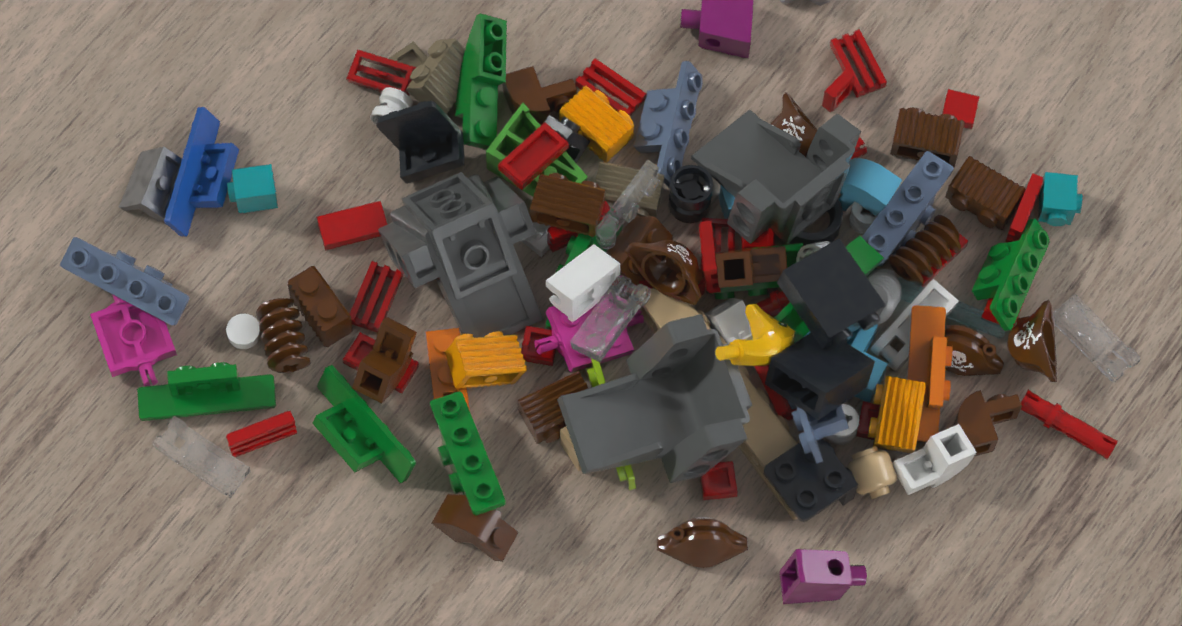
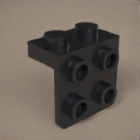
(425, 140)
(811, 485)

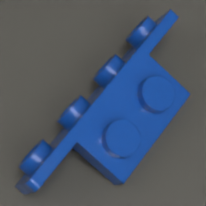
(202, 173)

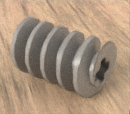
(889, 290)

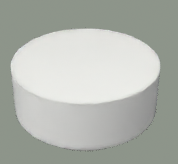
(243, 331)

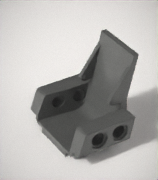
(774, 180)
(465, 241)
(670, 407)

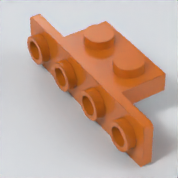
(927, 364)

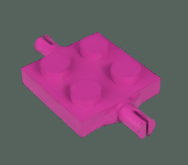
(564, 330)
(132, 339)

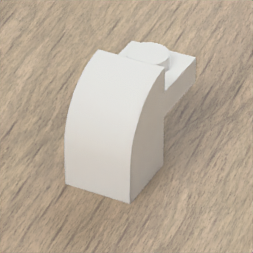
(730, 320)
(936, 462)

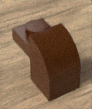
(525, 88)
(750, 266)
(387, 362)
(979, 417)
(484, 530)

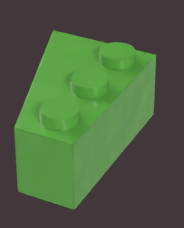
(512, 135)

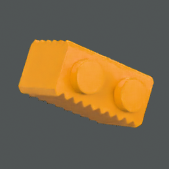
(599, 122)
(485, 360)
(898, 414)

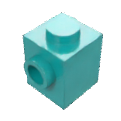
(253, 189)
(1059, 199)

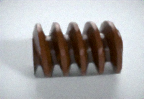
(925, 250)
(282, 336)

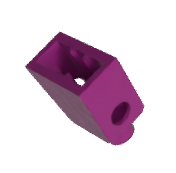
(722, 25)
(819, 576)

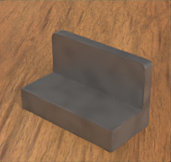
(152, 182)

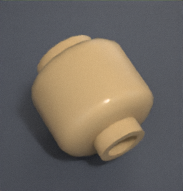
(873, 472)

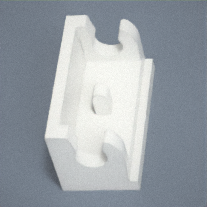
(582, 282)

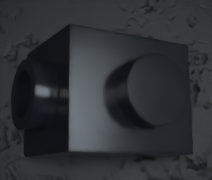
(569, 131)

